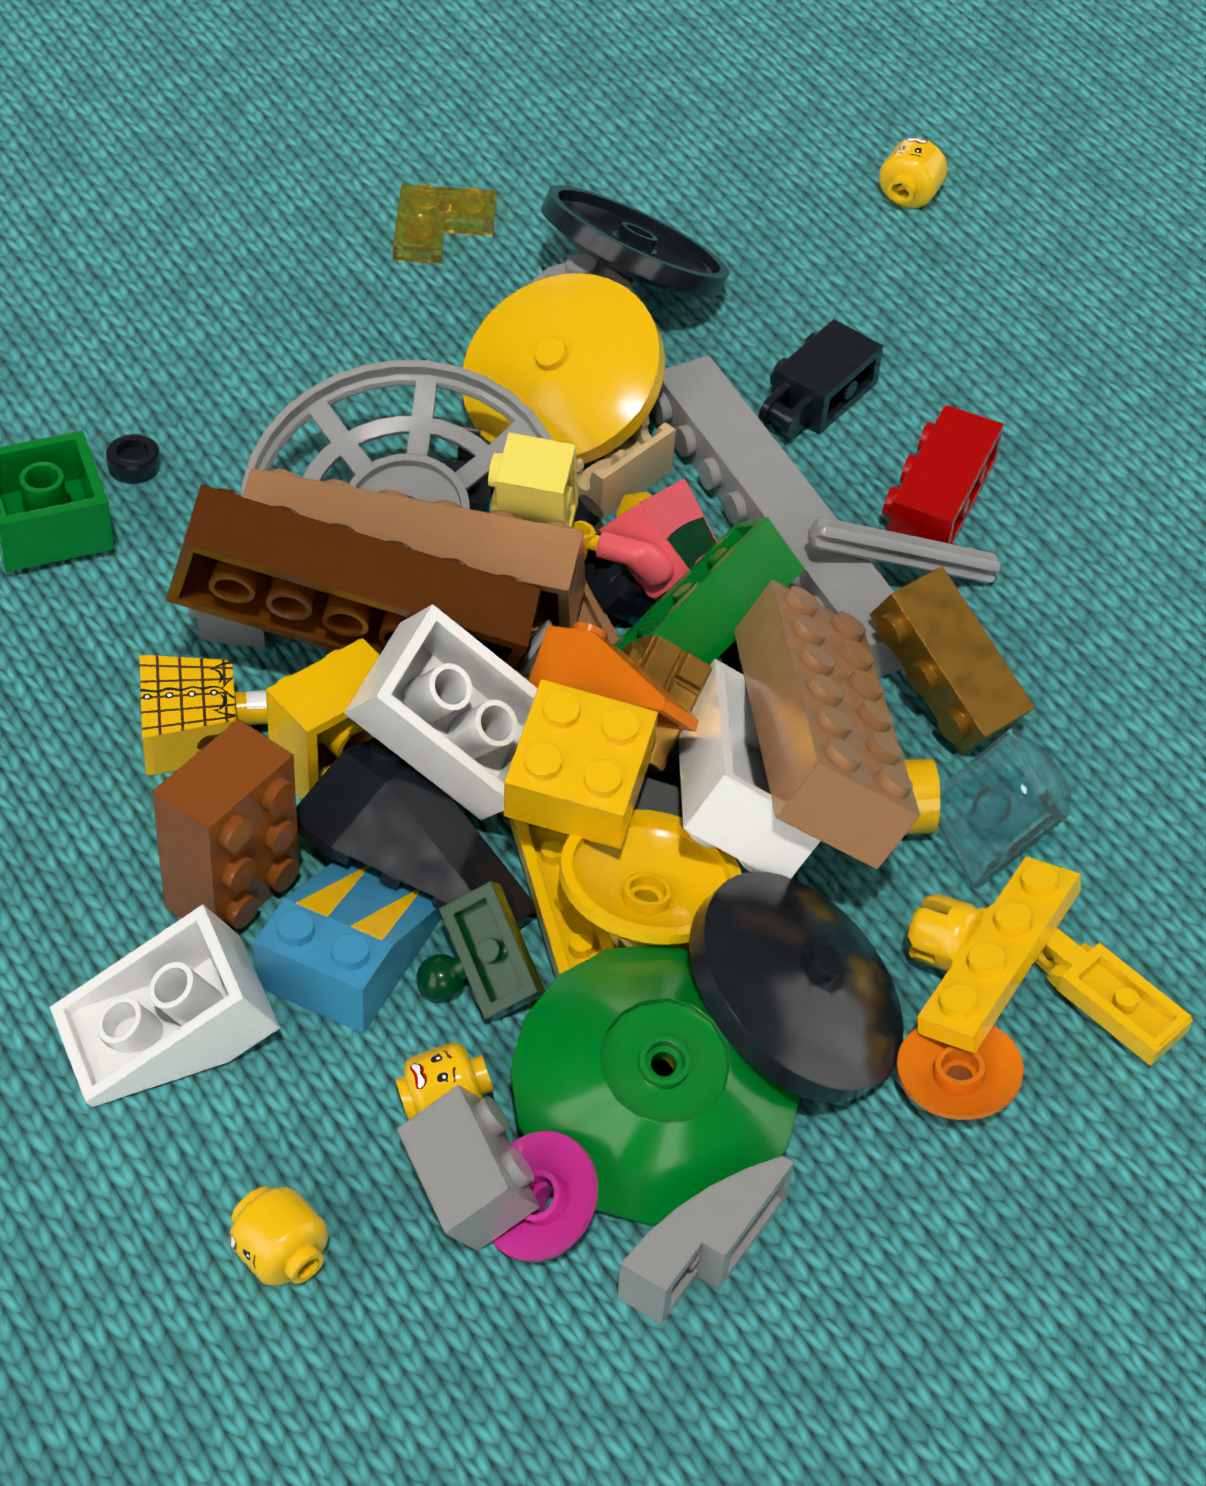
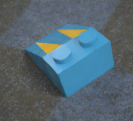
(343, 942)

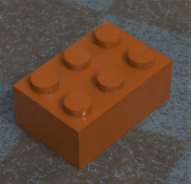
(228, 827)

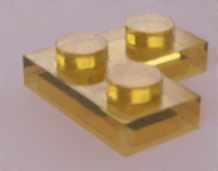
(432, 211)

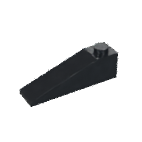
(403, 825)

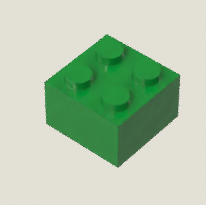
(51, 502)

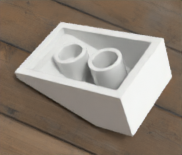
(165, 1011)

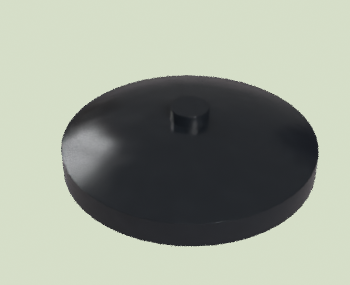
(634, 242)
(796, 987)

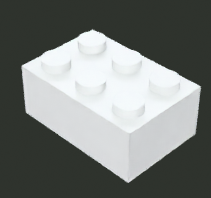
(446, 708)

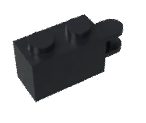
(821, 379)

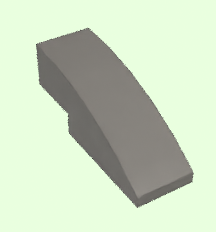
(703, 1238)

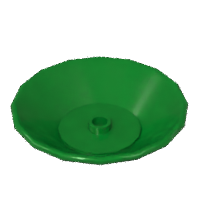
(649, 1135)

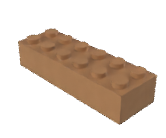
(496, 542)
(824, 725)

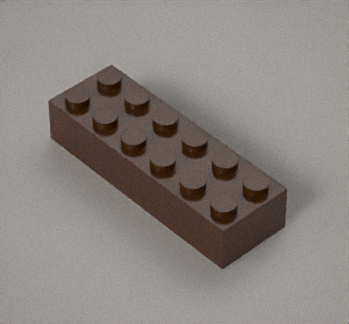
(333, 583)

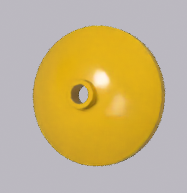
(648, 885)

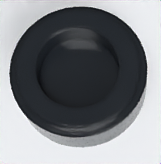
(133, 459)

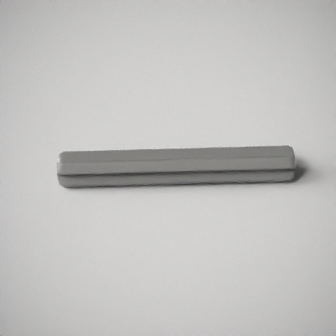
(903, 550)

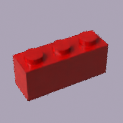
(944, 476)

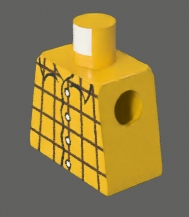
(188, 706)

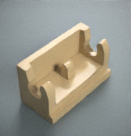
(628, 468)

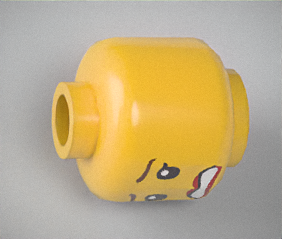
(914, 170)
(438, 1071)
(278, 1236)

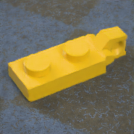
(1114, 996)

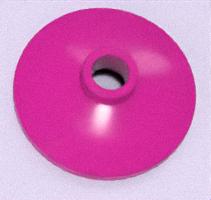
(568, 1172)

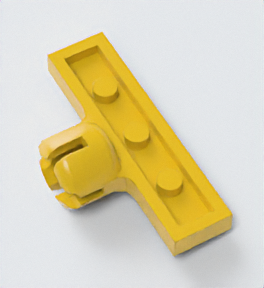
(986, 949)

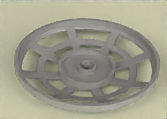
(413, 471)

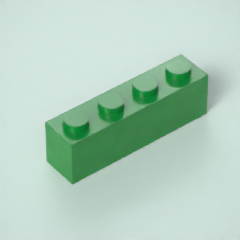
(719, 591)

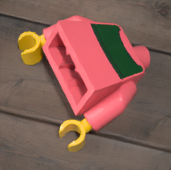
(653, 536)

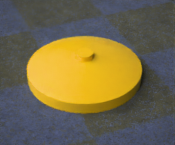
(574, 355)

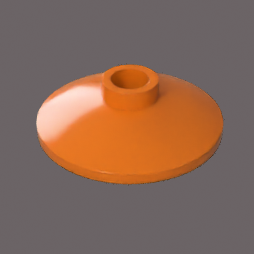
(989, 1076)

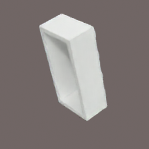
(727, 785)

